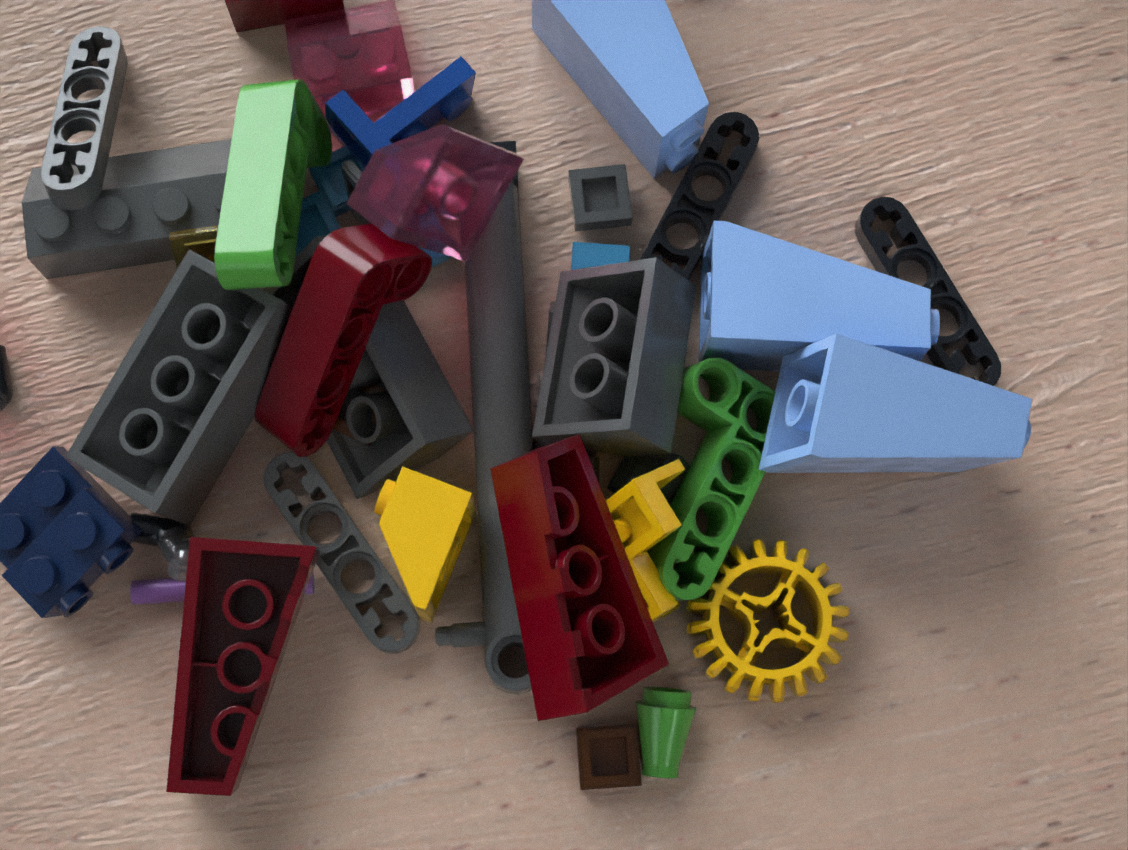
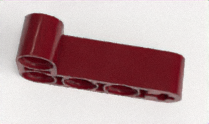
(329, 329)

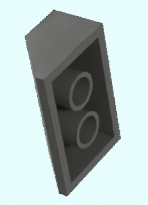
(616, 358)

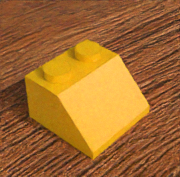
(425, 533)

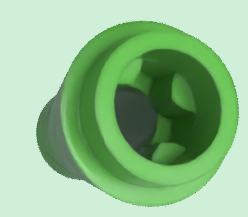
(663, 728)

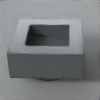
(600, 197)

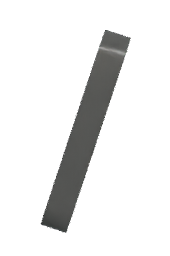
(74, 116)
(346, 549)

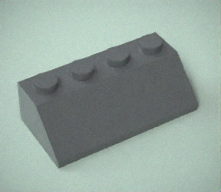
(133, 216)
(183, 392)
(415, 413)

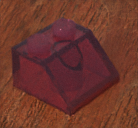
(353, 52)
(435, 189)

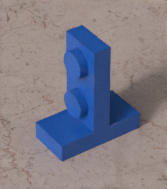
(441, 97)

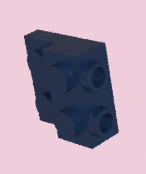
(61, 535)

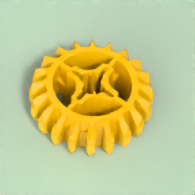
(791, 632)

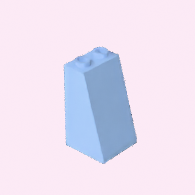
(632, 72)
(777, 297)
(879, 411)

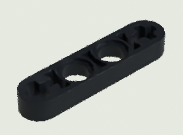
(700, 214)
(942, 288)

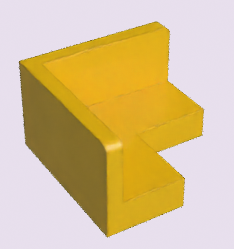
(642, 522)

